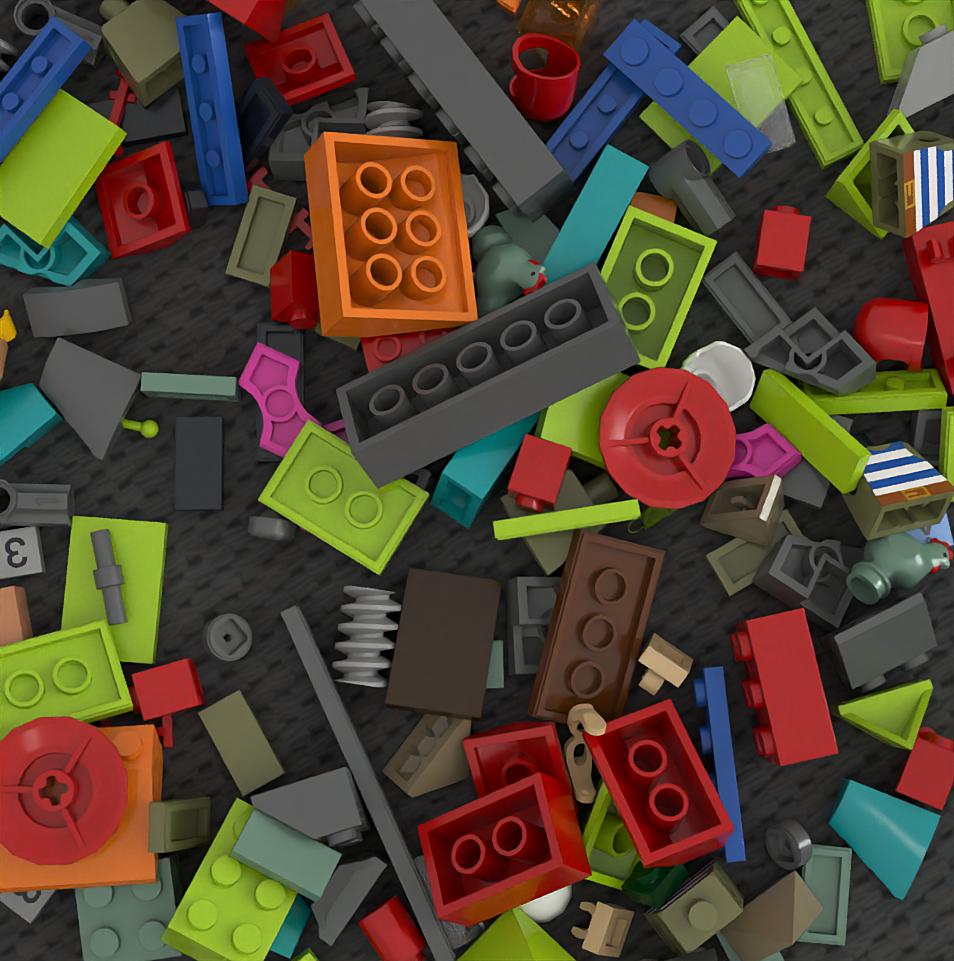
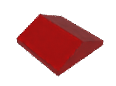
(303, 60)
(142, 202)
(513, 753)

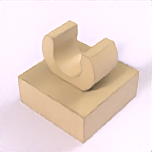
(663, 663)
(606, 929)

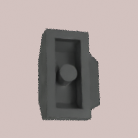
(346, 892)

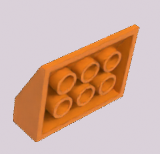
(388, 235)
(125, 854)

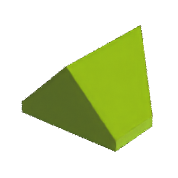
(889, 714)

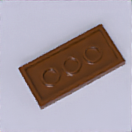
(596, 627)

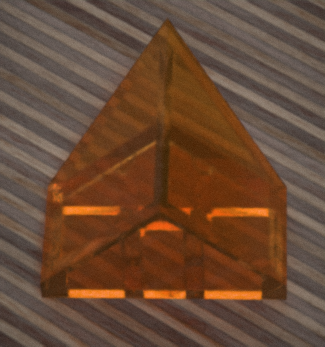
(563, 19)

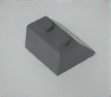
(880, 641)
(321, 807)

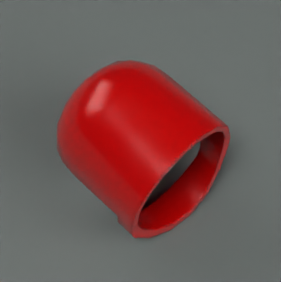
(544, 92)
(893, 330)

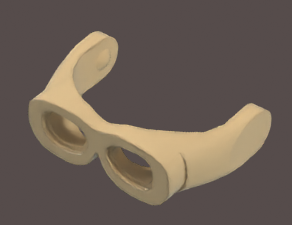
(581, 767)

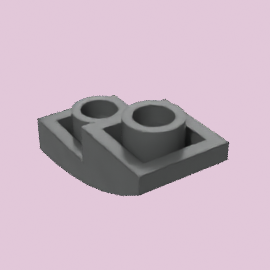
(77, 309)

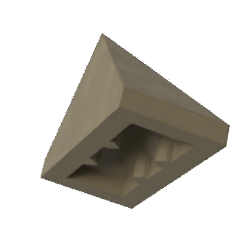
(431, 756)
(773, 919)

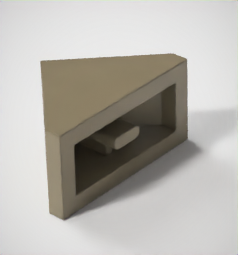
(746, 508)

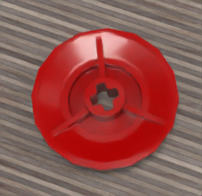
(699, 430)
(90, 811)

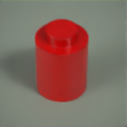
(393, 932)

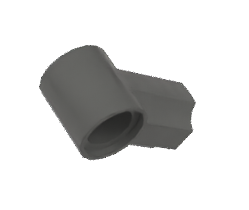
(87, 30)
(685, 178)
(37, 505)

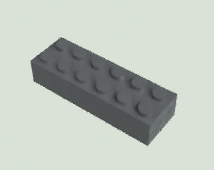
(471, 103)
(486, 376)

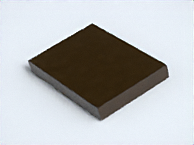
(444, 644)

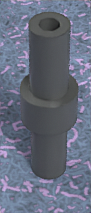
(108, 577)

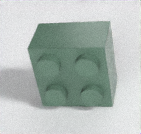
(130, 919)

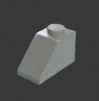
(926, 73)

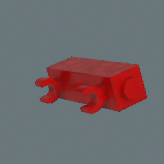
(931, 270)

